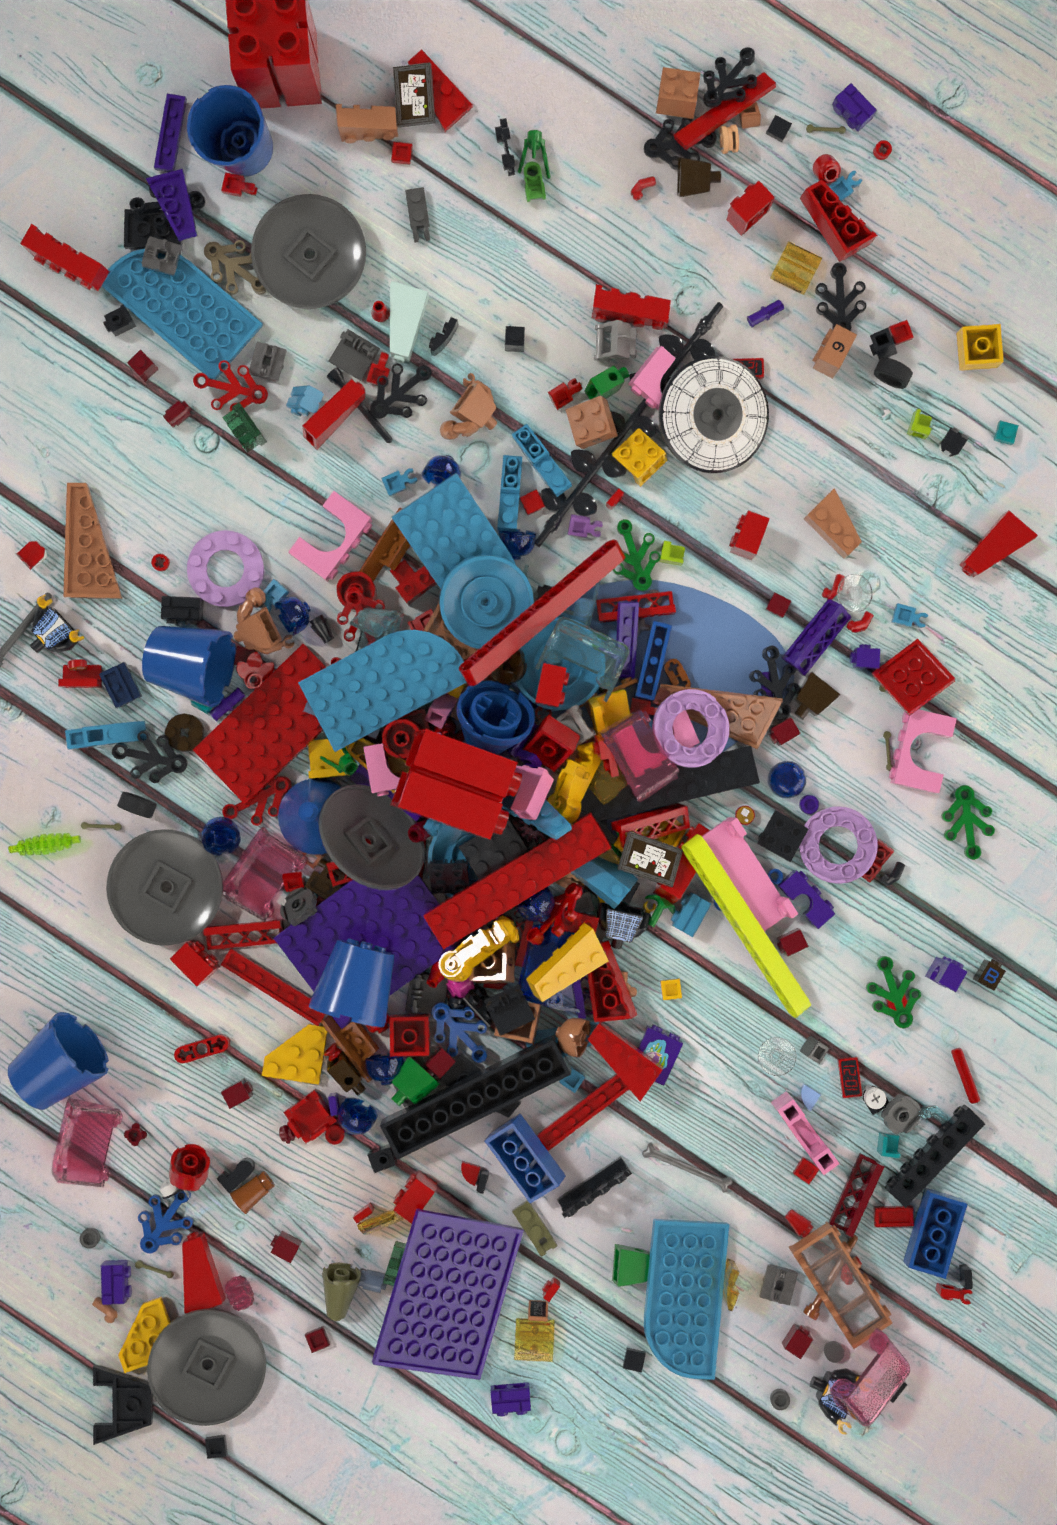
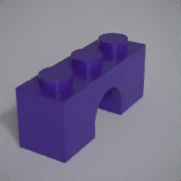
(819, 910)
(946, 973)

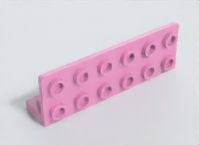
(747, 873)

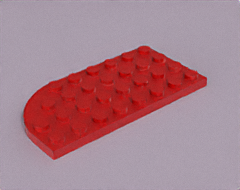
(264, 729)

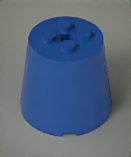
(223, 123)
(190, 662)
(355, 983)
(57, 1062)

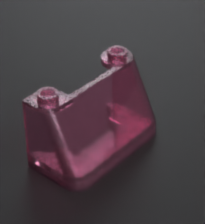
(639, 754)
(259, 873)
(84, 1143)
(877, 1383)

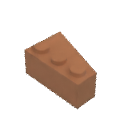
(366, 124)
(834, 525)

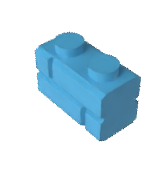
(304, 400)
(690, 914)

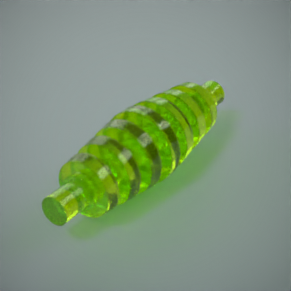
(44, 844)

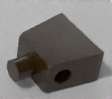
(695, 177)
(814, 696)
(345, 1074)

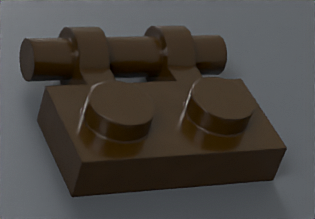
(321, 884)

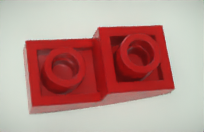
(604, 752)
(882, 856)

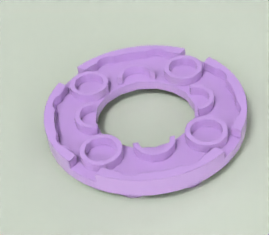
(205, 549)
(717, 727)
(861, 829)

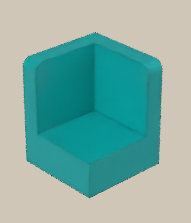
(888, 1145)

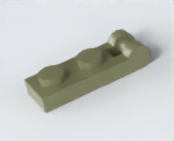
(534, 1227)

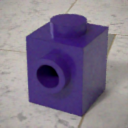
(865, 657)

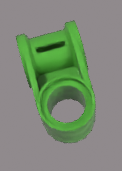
(533, 184)

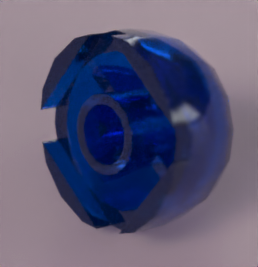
(440, 468)
(518, 542)
(293, 614)
(787, 779)
(220, 835)
(537, 906)
(383, 1068)
(355, 1117)

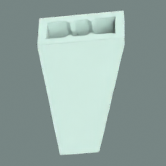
(406, 315)

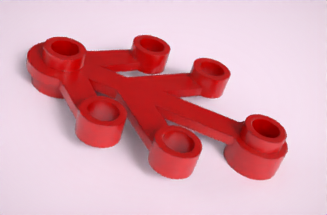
(234, 388)
(357, 603)
(262, 798)
(572, 894)

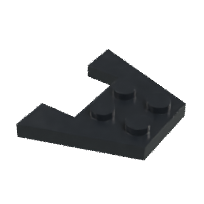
(130, 1404)

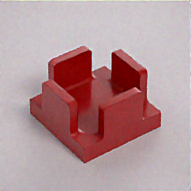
(309, 1117)

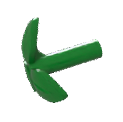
(662, 903)

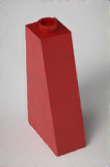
(333, 413)
(999, 542)
(200, 1275)

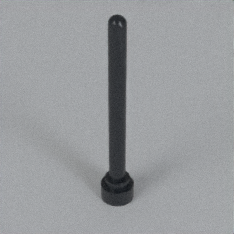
(336, 377)

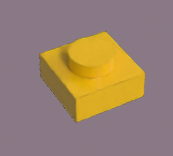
(671, 989)

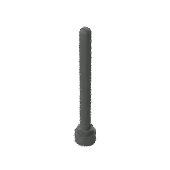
(20, 630)

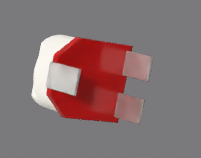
(32, 554)

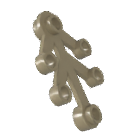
(232, 265)

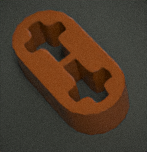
(680, 671)

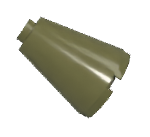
(339, 1288)

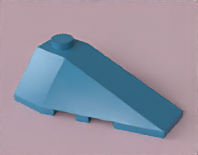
(605, 880)

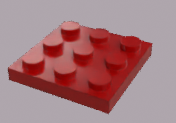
(913, 677)

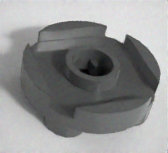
(295, 914)
(893, 1110)

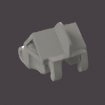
(622, 341)
(573, 719)

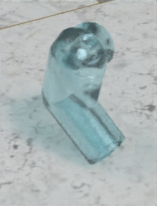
(933, 1111)

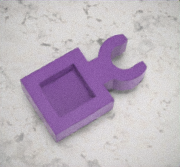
(581, 526)

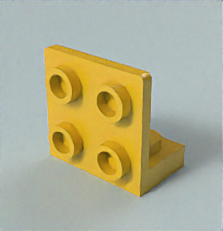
(640, 456)
(609, 712)
(319, 768)

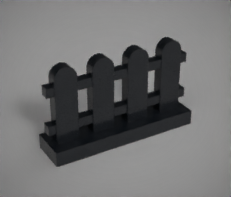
(594, 1186)

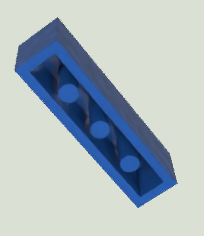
(653, 661)

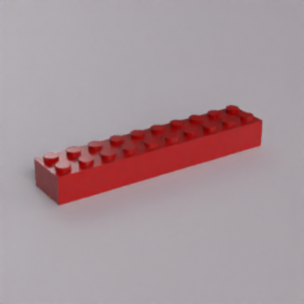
(516, 881)

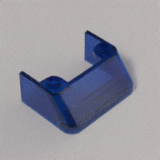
(534, 957)

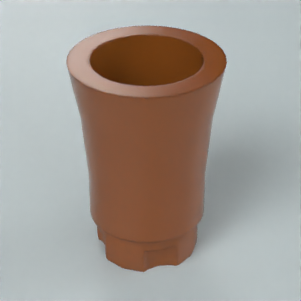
(252, 1192)

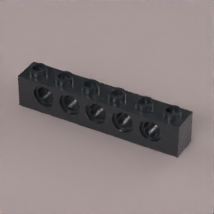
(945, 1154)

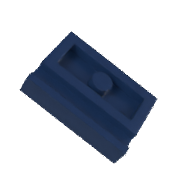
(120, 685)

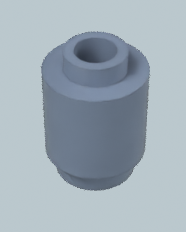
(372, 1281)

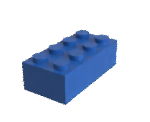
(525, 1158)
(935, 1233)

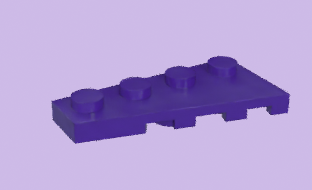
(175, 202)

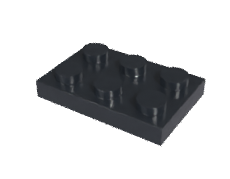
(139, 228)
(489, 855)

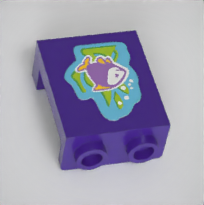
(661, 1048)

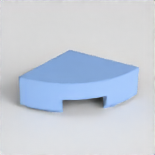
(809, 1096)

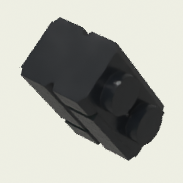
(182, 609)

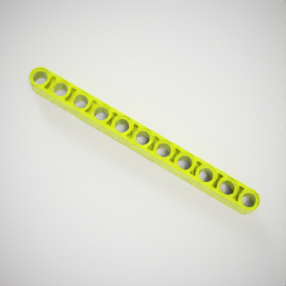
(746, 925)

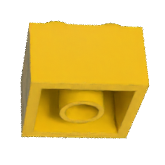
(979, 347)

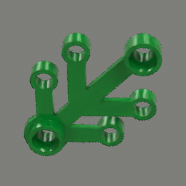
(636, 558)
(967, 819)
(895, 995)

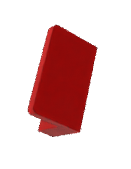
(82, 678)

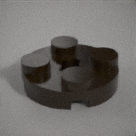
(512, 674)
(195, 732)

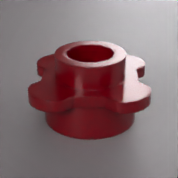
(286, 1134)
(134, 1140)

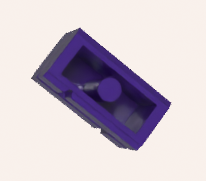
(854, 107)
(115, 1282)
(510, 1399)

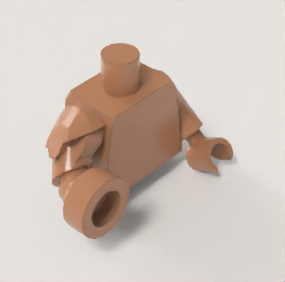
(472, 409)
(258, 629)

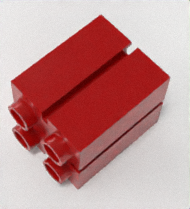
(274, 51)
(456, 784)

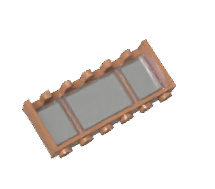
(841, 1284)

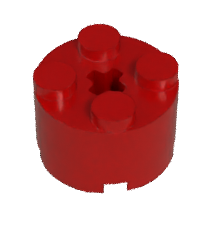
(359, 580)
(391, 740)
(189, 1167)

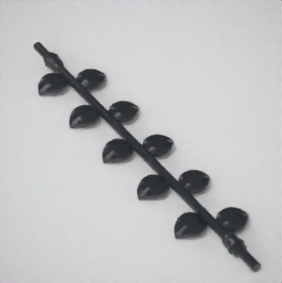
(585, 461)

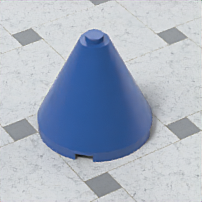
(494, 716)
(301, 811)

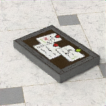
(414, 95)
(650, 859)

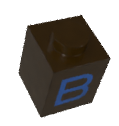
(989, 974)

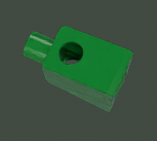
(606, 382)
(412, 1083)
(630, 1265)

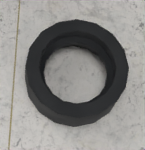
(893, 373)
(137, 805)

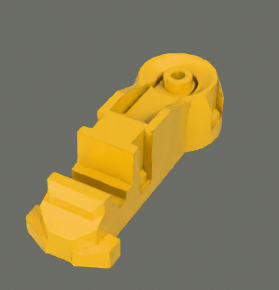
(574, 782)
(459, 963)

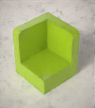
(919, 425)
(672, 554)

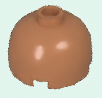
(572, 1036)

